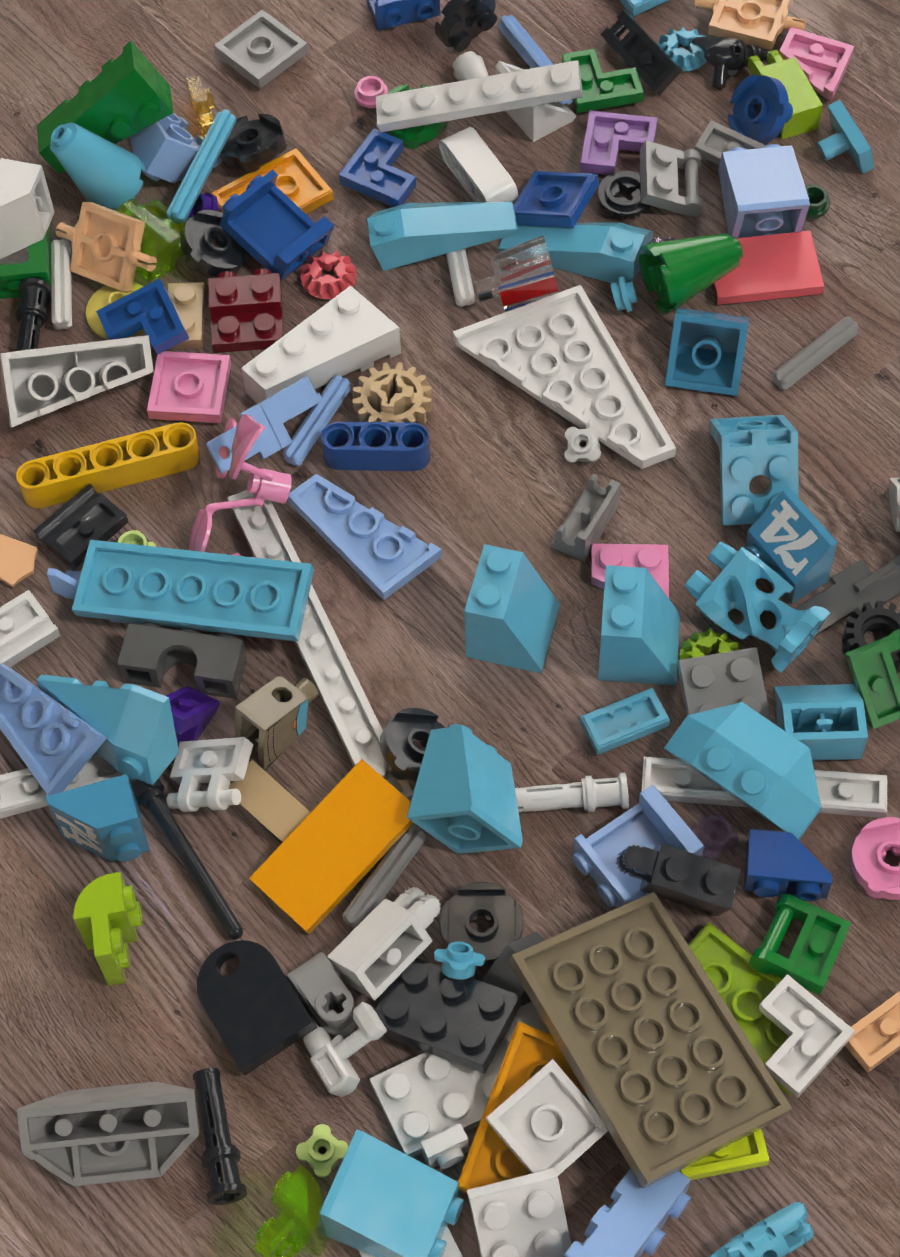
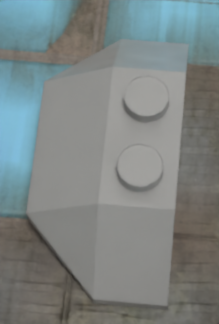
(110, 1131)

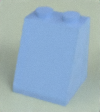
(762, 191)

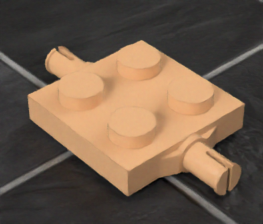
(750, 20)
(106, 246)

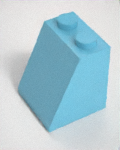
(509, 611)
(637, 629)
(466, 794)
(389, 1202)

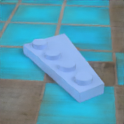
(368, 542)
(44, 732)

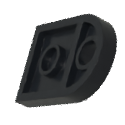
(254, 1006)

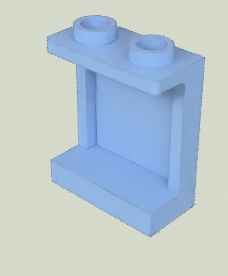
(644, 825)

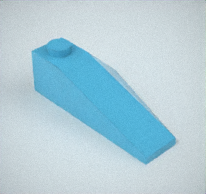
(433, 229)

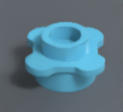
(459, 960)

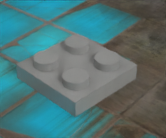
(261, 49)
(723, 681)

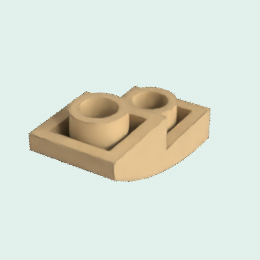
(269, 801)

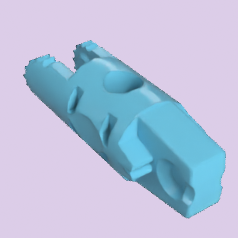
(772, 1236)

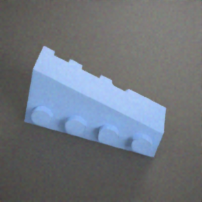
(634, 1218)

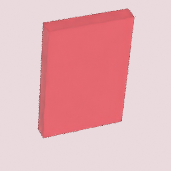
(772, 269)

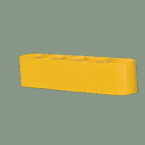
(123, 452)

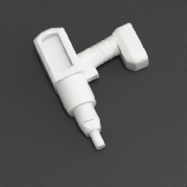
(331, 1056)

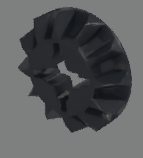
(629, 184)

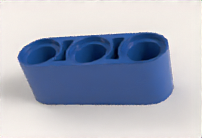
(392, 438)

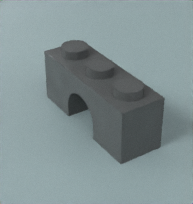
(153, 650)

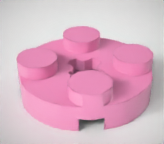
(867, 858)

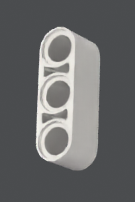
(477, 167)

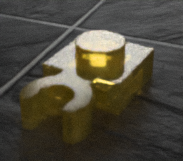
(201, 102)

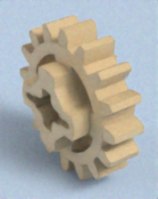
(392, 396)

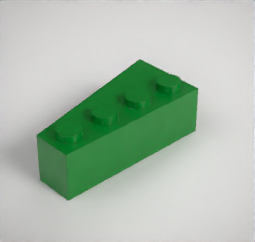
(114, 104)

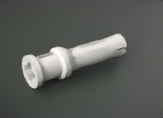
(588, 794)

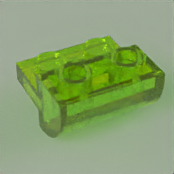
(159, 238)
(298, 1222)

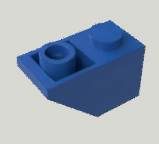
(783, 865)

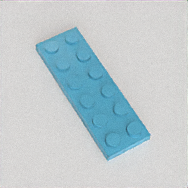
(194, 590)

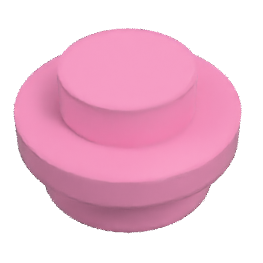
(368, 89)

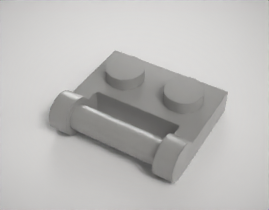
(660, 178)

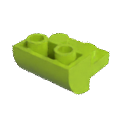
(108, 921)

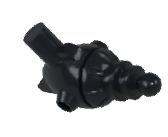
(727, 56)

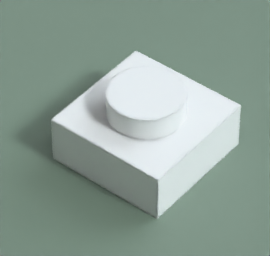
(445, 1148)

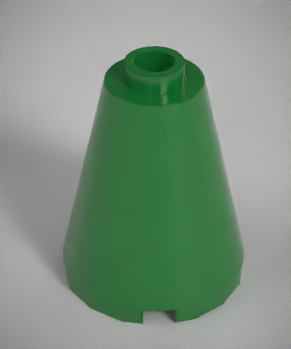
(687, 267)

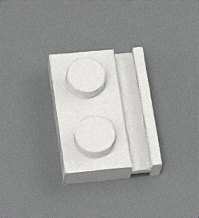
(24, 629)

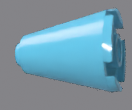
(97, 166)

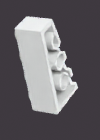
(330, 342)
(61, 375)

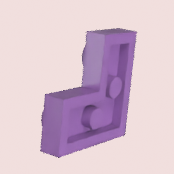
(608, 134)

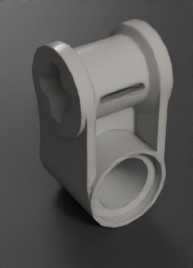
(323, 991)

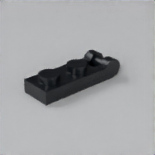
(641, 51)

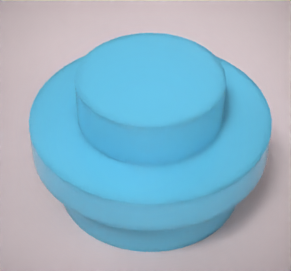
(624, 294)

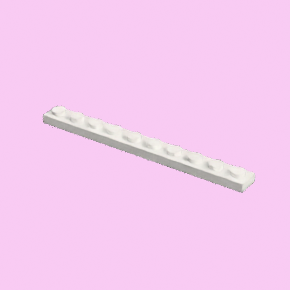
(321, 648)

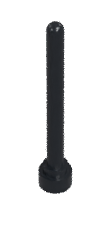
(152, 798)

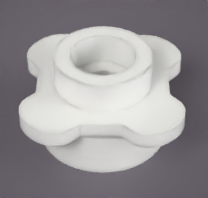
(590, 452)

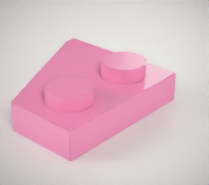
(820, 59)

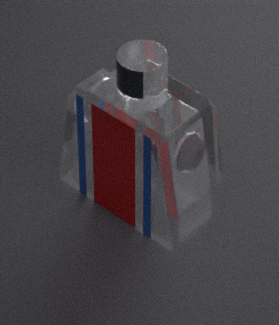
(520, 275)

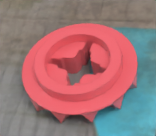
(327, 286)

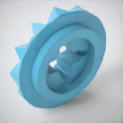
(685, 59)

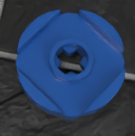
(774, 108)

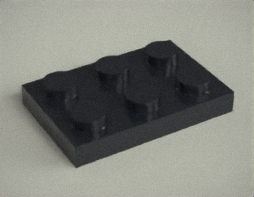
(447, 1015)

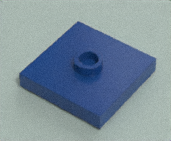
(555, 198)

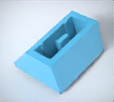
(824, 719)

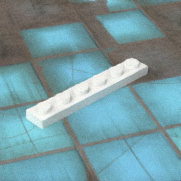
(479, 96)

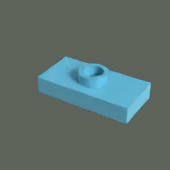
(624, 721)

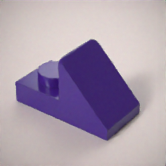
(191, 712)

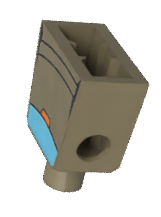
(274, 718)

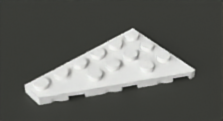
(572, 366)

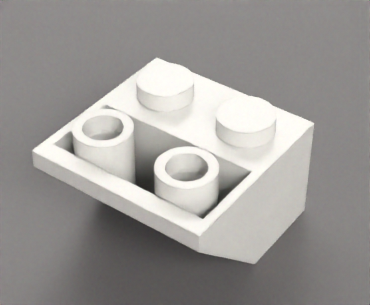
(24, 205)

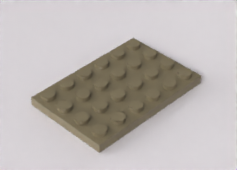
(649, 1038)

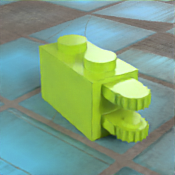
(801, 95)

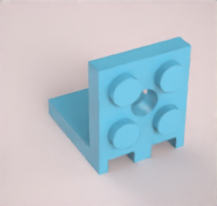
(751, 449)

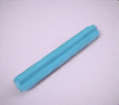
(201, 167)

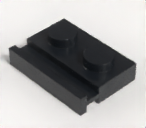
(77, 522)

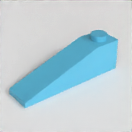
(589, 248)
(132, 718)

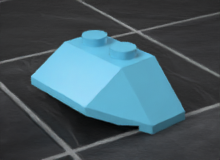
(752, 763)

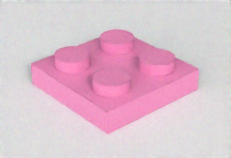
(189, 387)

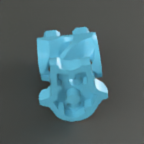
(737, 590)

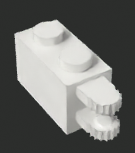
(386, 942)

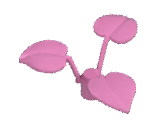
(262, 482)

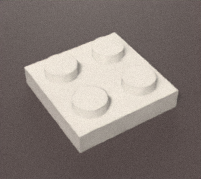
(547, 1121)
(521, 1217)

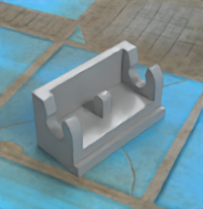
(587, 519)

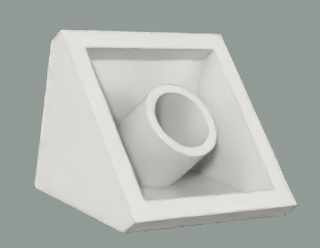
(539, 119)

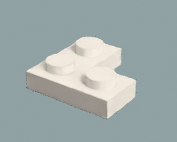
(813, 1032)

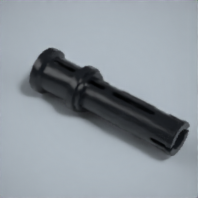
(31, 312)
(220, 1154)

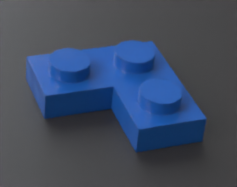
(372, 170)
(145, 309)

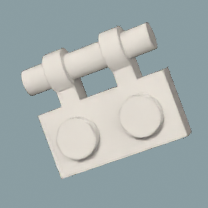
(212, 763)

